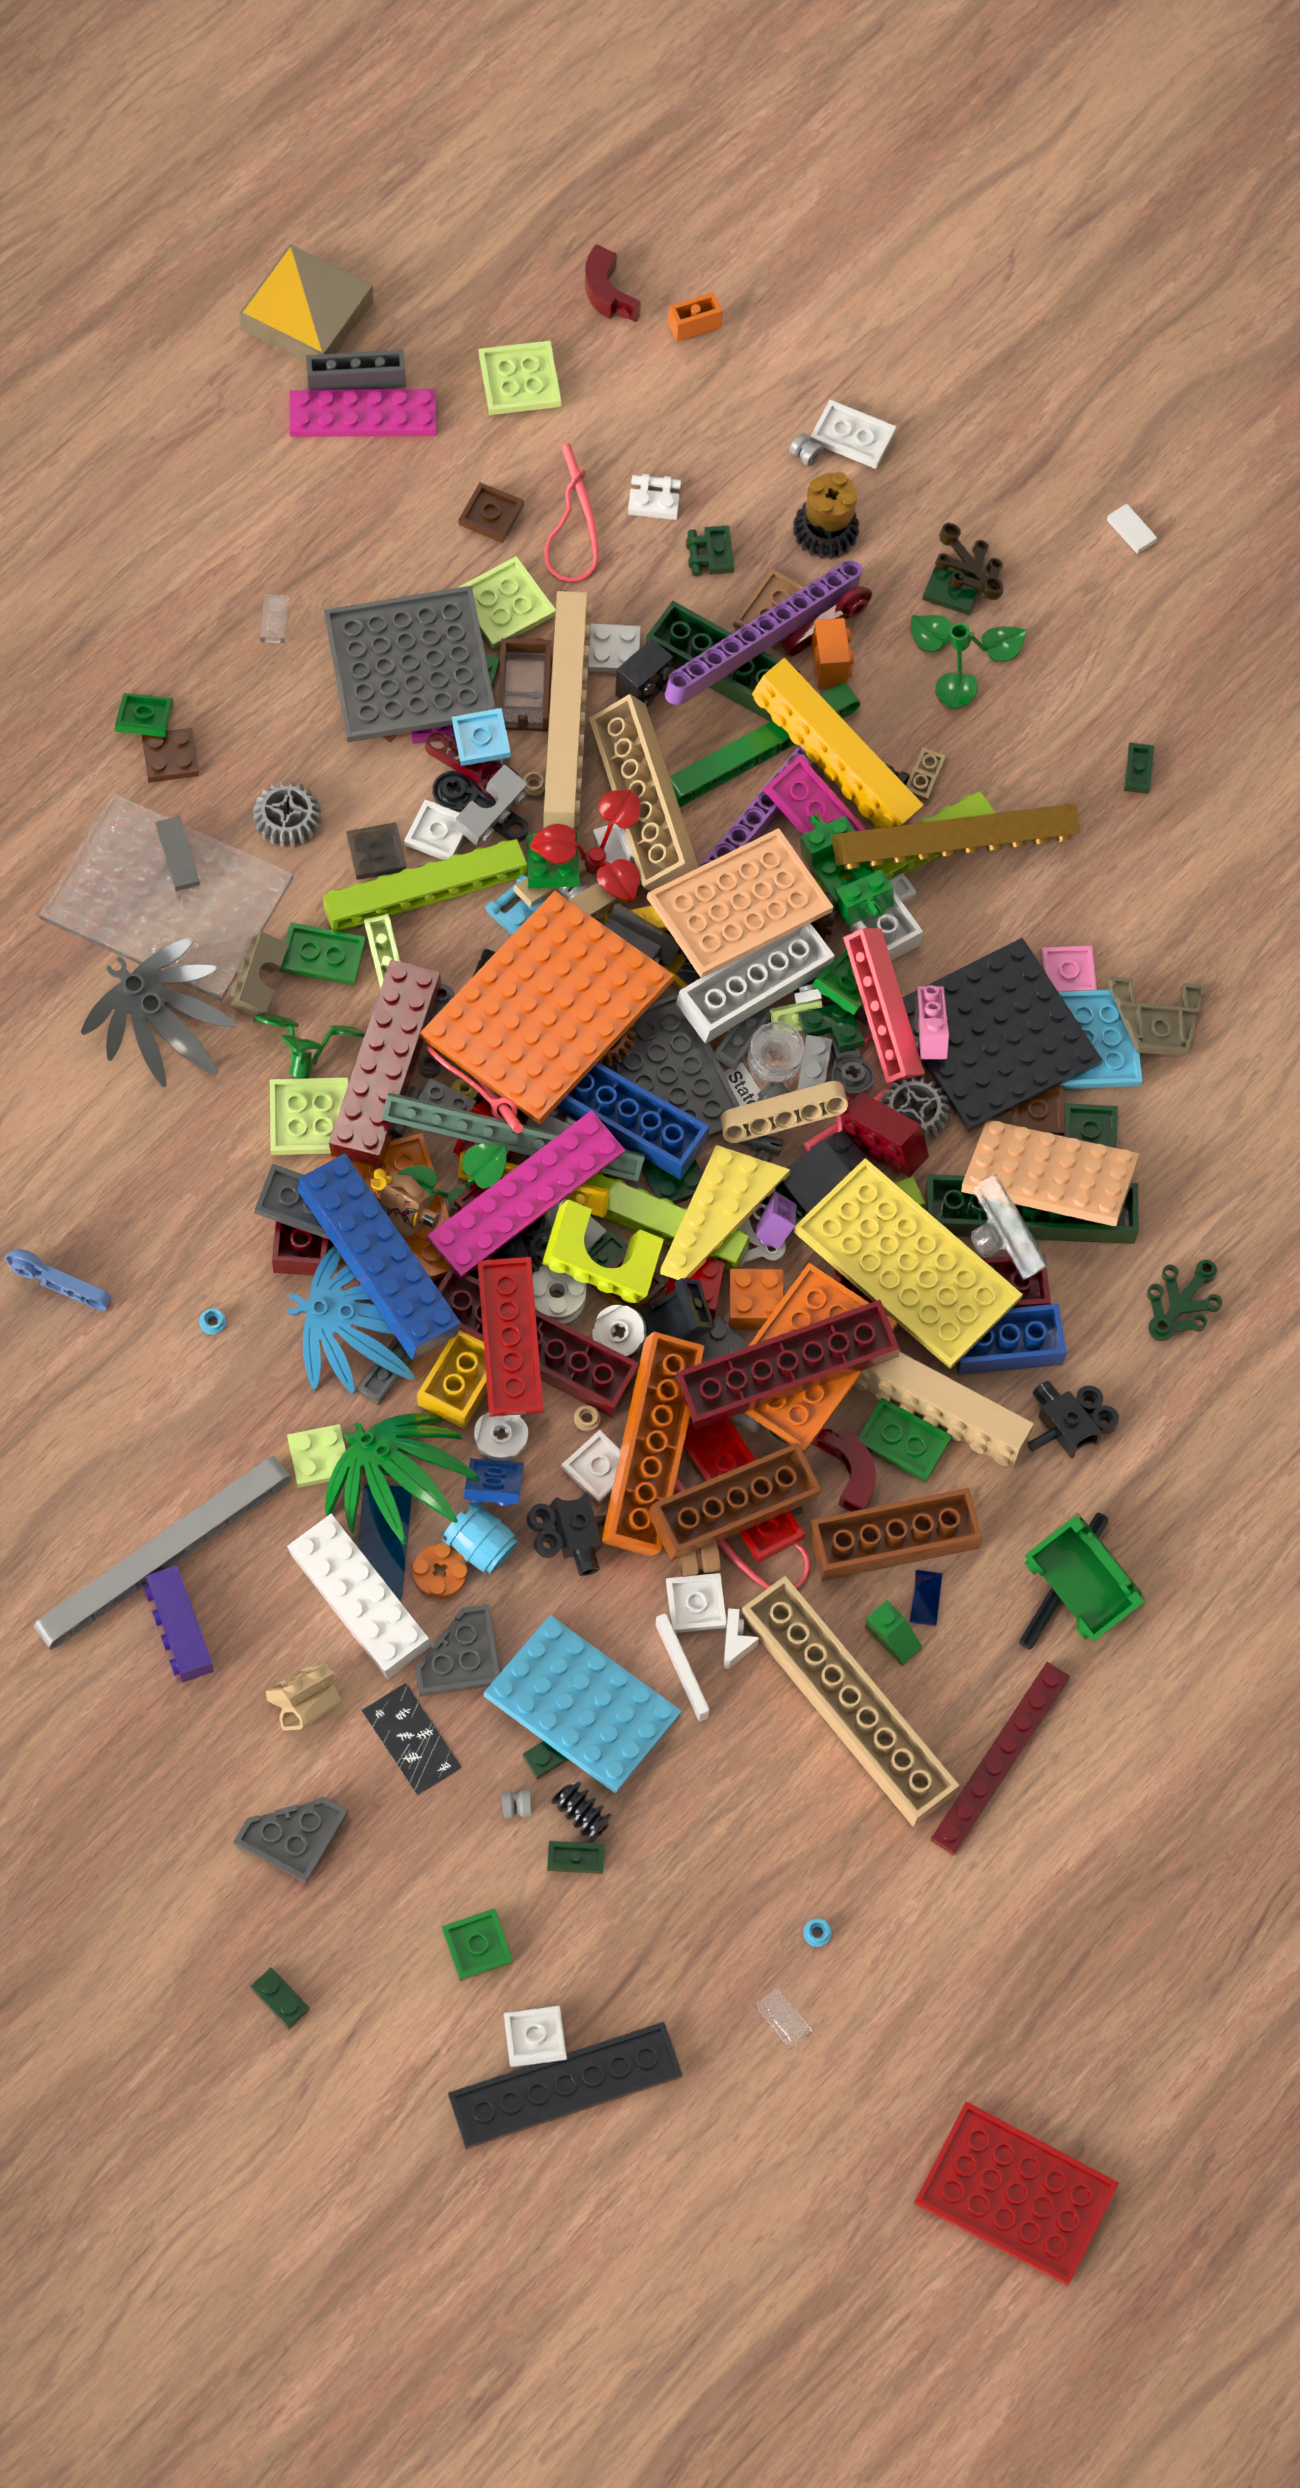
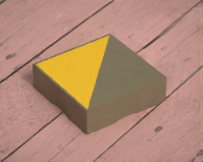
(306, 305)

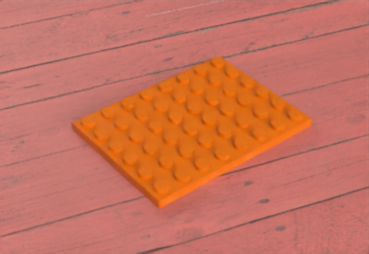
(547, 1007)

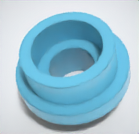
(211, 1314)
(817, 1924)

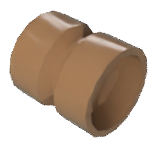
(704, 1559)

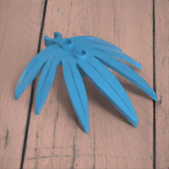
(335, 1312)

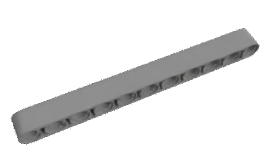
(162, 1552)

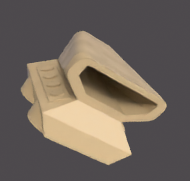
(305, 1696)

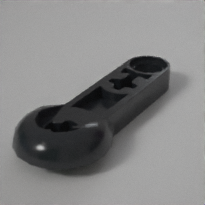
(466, 792)

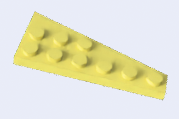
(721, 1204)

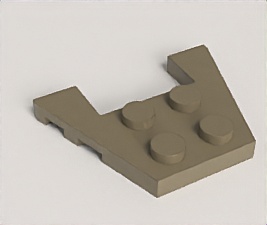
(1158, 1027)

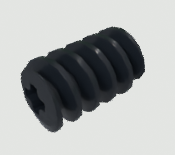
(582, 1811)

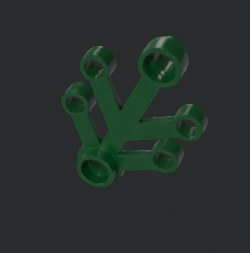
(1181, 1303)

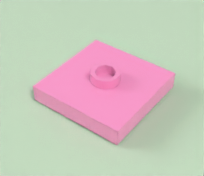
(1070, 967)

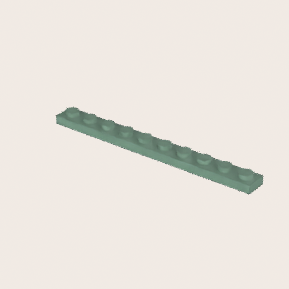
(488, 1130)

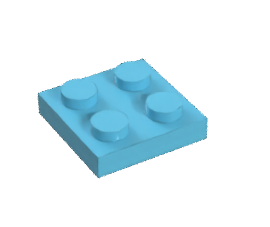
(481, 737)

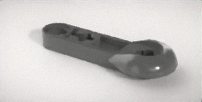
(851, 1062)

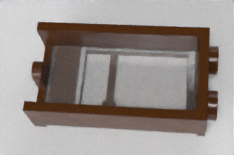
(524, 683)

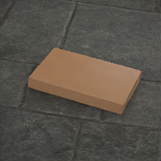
(769, 593)

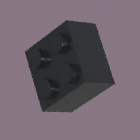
(644, 673)

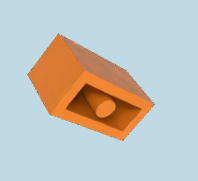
(695, 316)

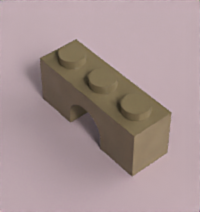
(249, 992)

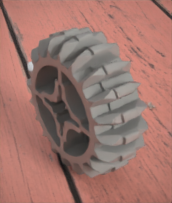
(298, 823)
(929, 1101)

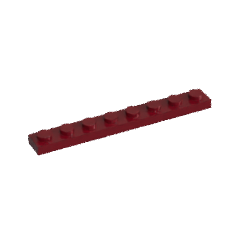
(1000, 1758)

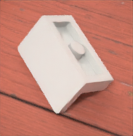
(617, 843)

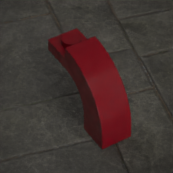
(601, 293)
(858, 1463)

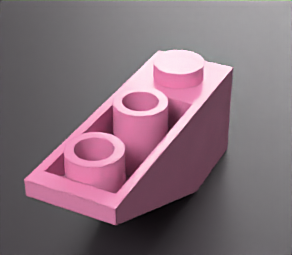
(932, 1022)

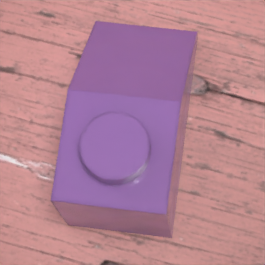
(776, 1221)

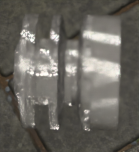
(773, 1041)

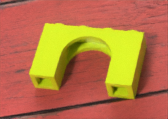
(568, 1255)

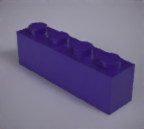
(179, 1624)

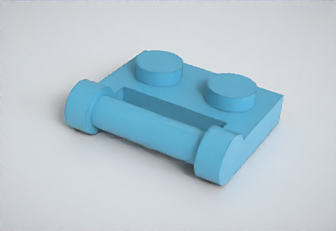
(517, 915)

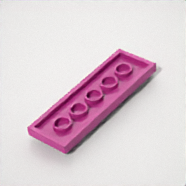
(363, 412)

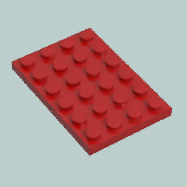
(1016, 2193)

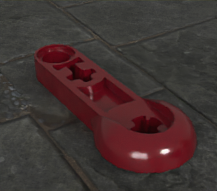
(850, 605)
(479, 772)

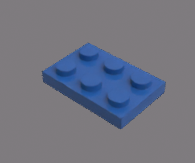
(498, 1482)

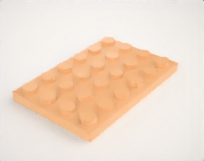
(739, 902)
(1054, 1171)

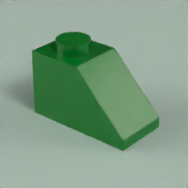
(893, 1632)

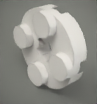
(624, 1317)
(504, 1449)

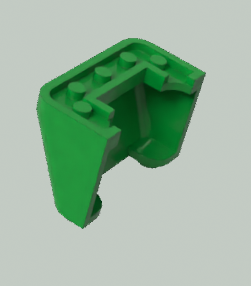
(1085, 1577)

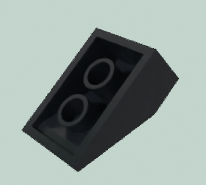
(821, 1170)

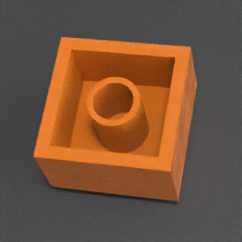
(831, 652)
(753, 1296)

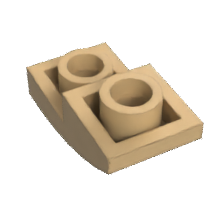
(925, 773)

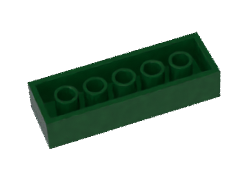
(689, 635)

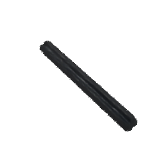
(1052, 1599)

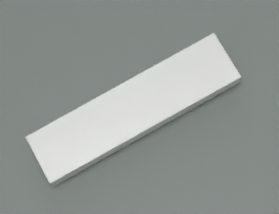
(682, 1667)

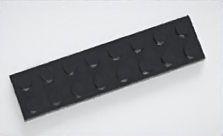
(565, 2086)

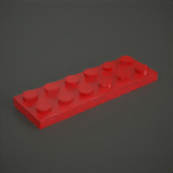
(510, 1337)
(720, 1449)

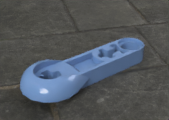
(30, 1266)

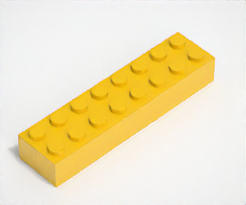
(835, 747)

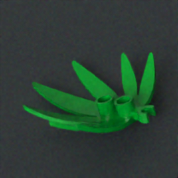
(381, 1450)

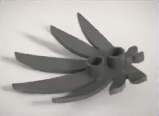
(144, 998)

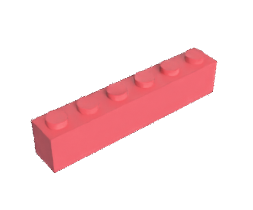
(883, 1005)

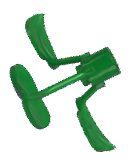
(934, 630)
(301, 1058)
(482, 1162)

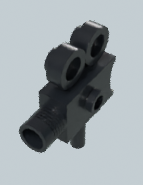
(520, 1247)
(1069, 1418)
(574, 1534)

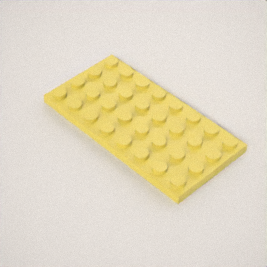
(909, 1262)

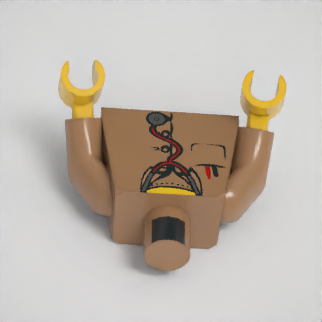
(404, 1202)

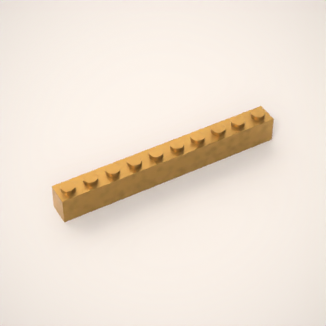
(955, 834)

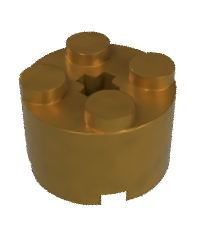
(831, 501)

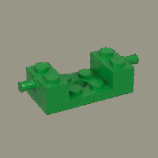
(856, 898)

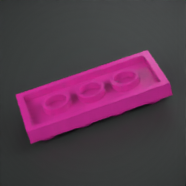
(803, 793)

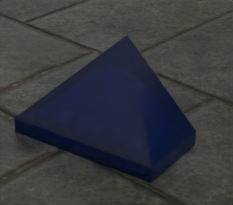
(925, 1597)

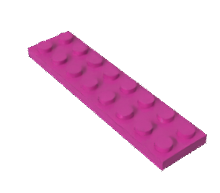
(525, 1194)

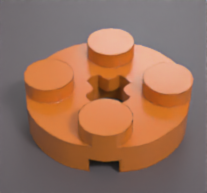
(439, 1586)

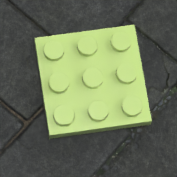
(519, 377)
(508, 602)
(304, 1114)

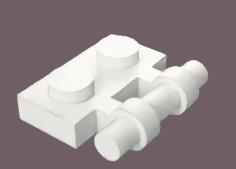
(654, 503)

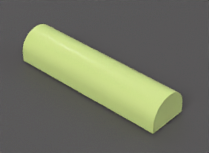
(381, 943)

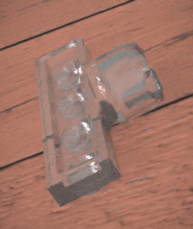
(1005, 1229)

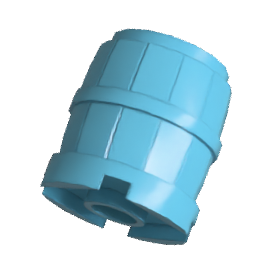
(480, 1538)

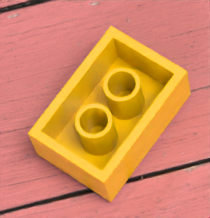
(456, 1381)

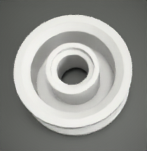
(564, 1308)

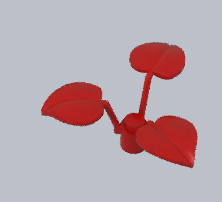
(619, 878)

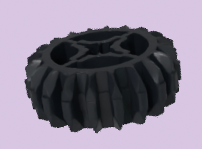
(822, 541)

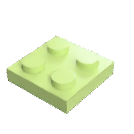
(315, 1454)

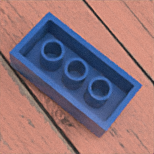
(1018, 1341)

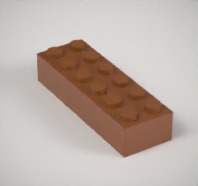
(734, 1501)
(895, 1534)

